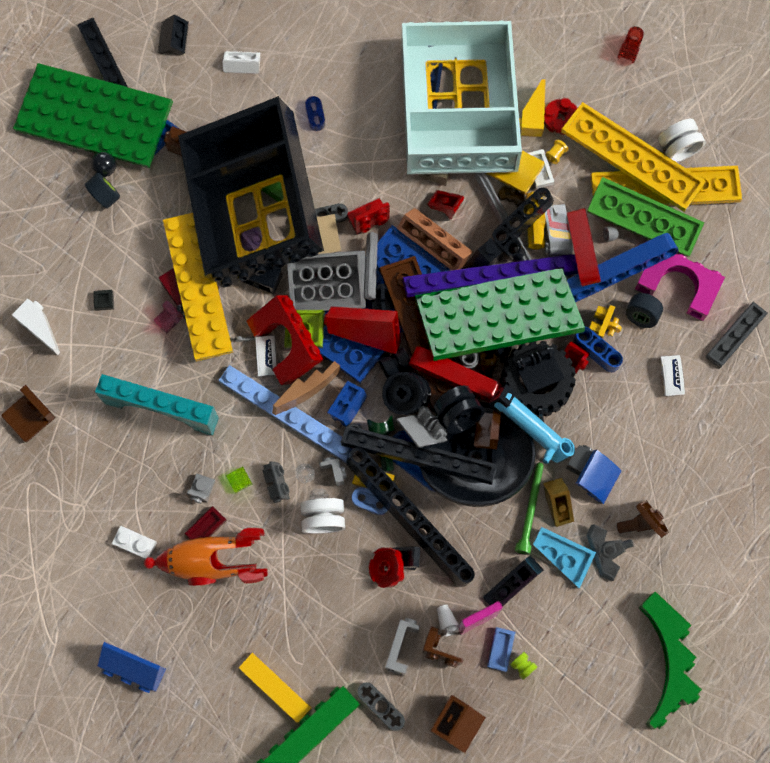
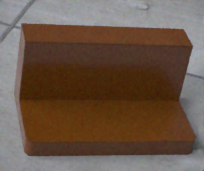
(487, 431)

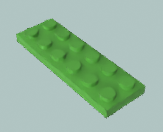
(644, 215)

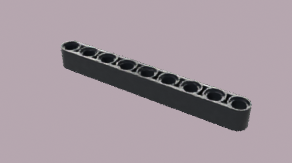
(412, 527)

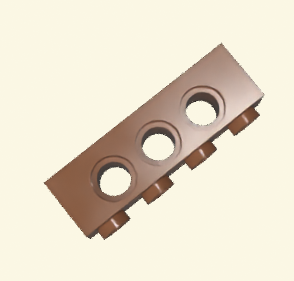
(434, 239)

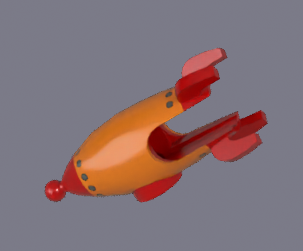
(199, 560)

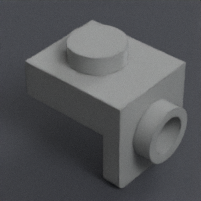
(339, 473)

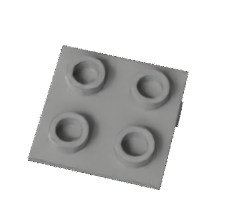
(423, 428)

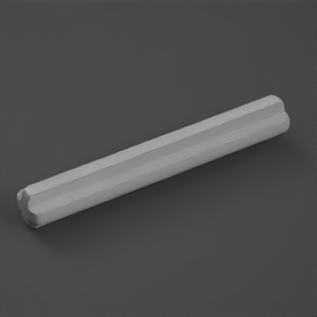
(371, 266)

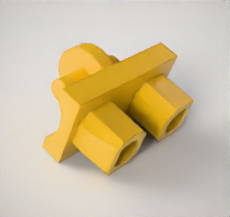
(605, 314)

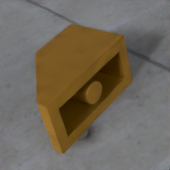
(559, 502)

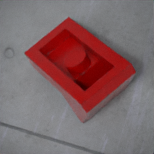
(446, 202)

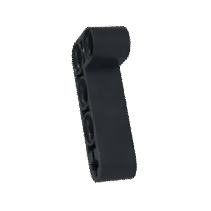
(525, 222)

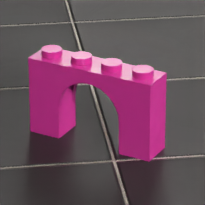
(706, 282)

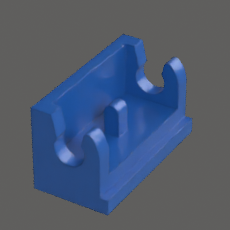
(347, 403)

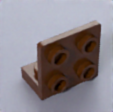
(28, 415)
(432, 641)

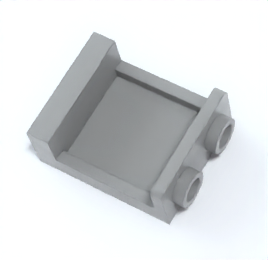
(392, 665)

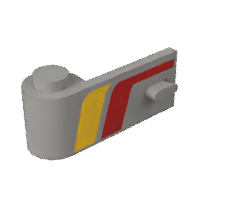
(558, 231)

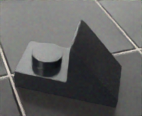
(410, 557)

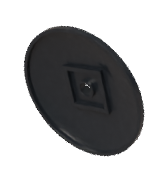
(513, 458)

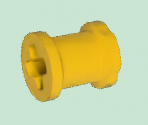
(556, 151)

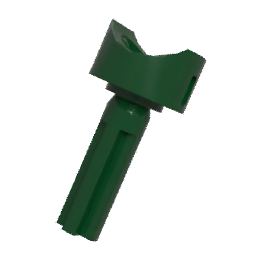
(384, 429)

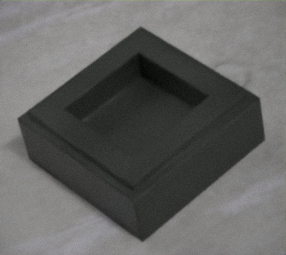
(103, 300)

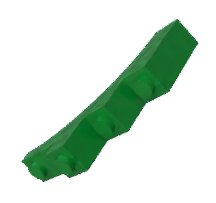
(677, 686)

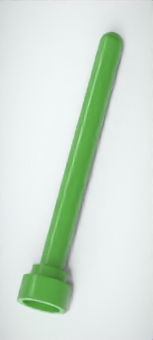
(523, 545)

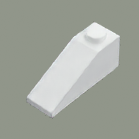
(35, 321)

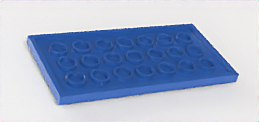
(357, 358)

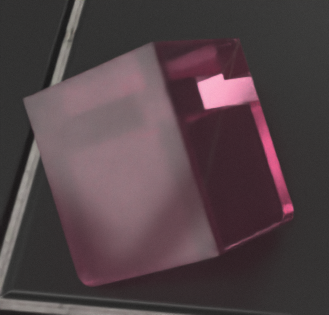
(168, 317)

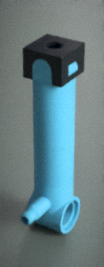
(557, 447)

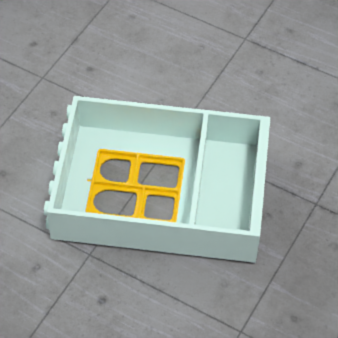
(458, 136)

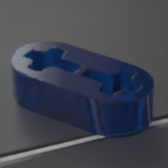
(311, 114)

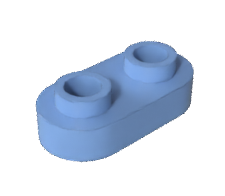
(369, 503)

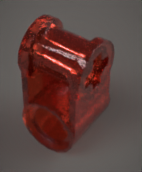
(630, 47)

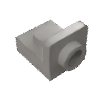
(201, 488)

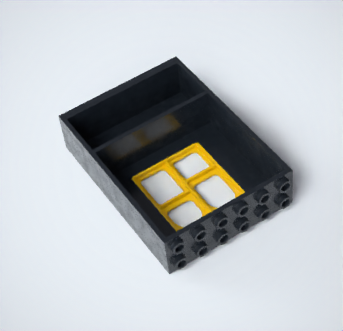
(239, 158)

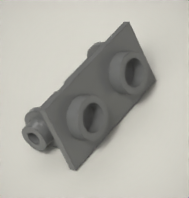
(274, 473)

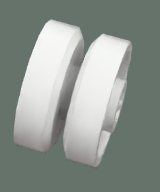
(681, 140)
(322, 516)

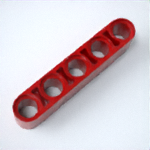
(583, 247)
(454, 374)

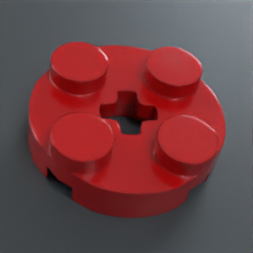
(553, 109)
(390, 558)

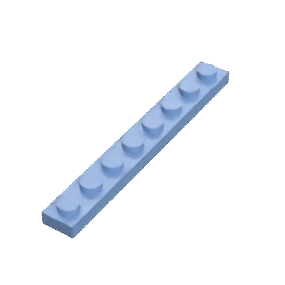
(293, 417)

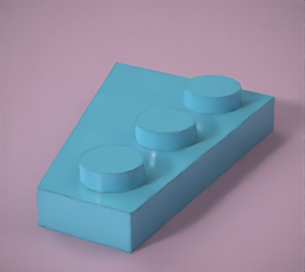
(565, 554)

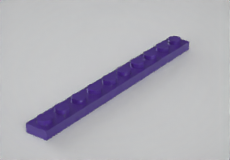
(471, 276)

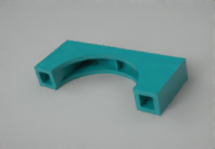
(124, 393)

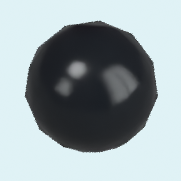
(103, 163)

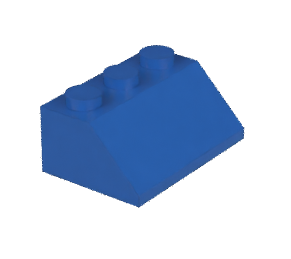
(130, 668)

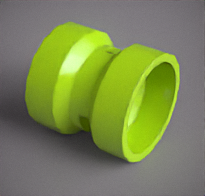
(524, 666)

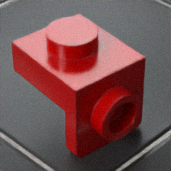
(577, 356)

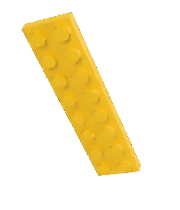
(633, 156)
(721, 185)
(197, 292)

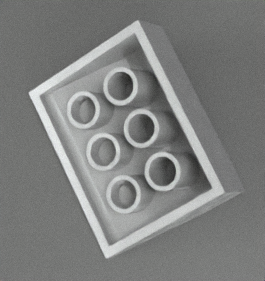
(328, 281)

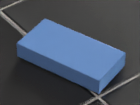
(501, 649)

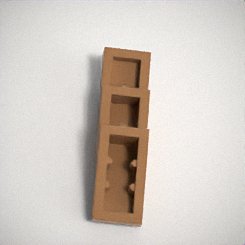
(302, 391)

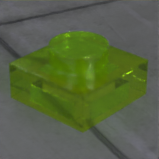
(239, 479)

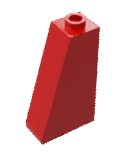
(365, 326)

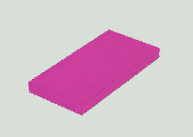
(480, 617)

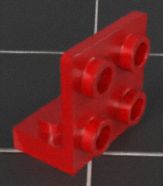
(369, 215)

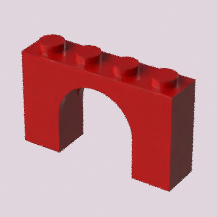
(303, 353)

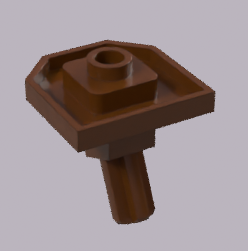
(646, 520)

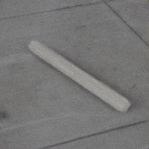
(496, 205)

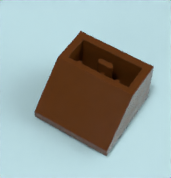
(457, 724)

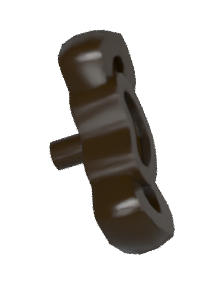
(511, 195)

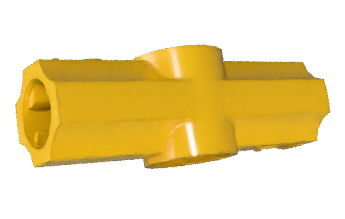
(536, 230)

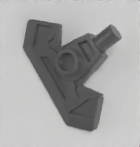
(606, 551)

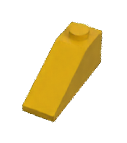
(533, 114)

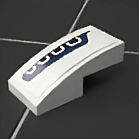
(266, 355)
(672, 375)

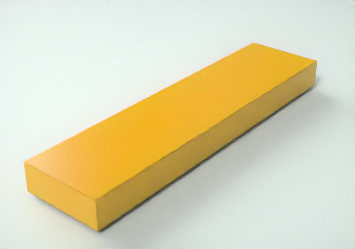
(275, 688)

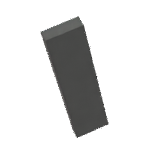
(736, 335)

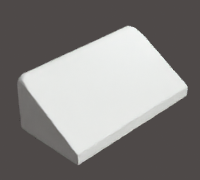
(241, 62)

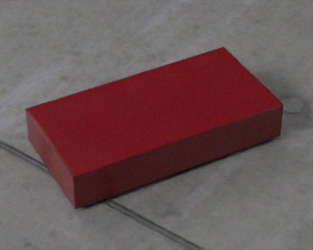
(206, 525)

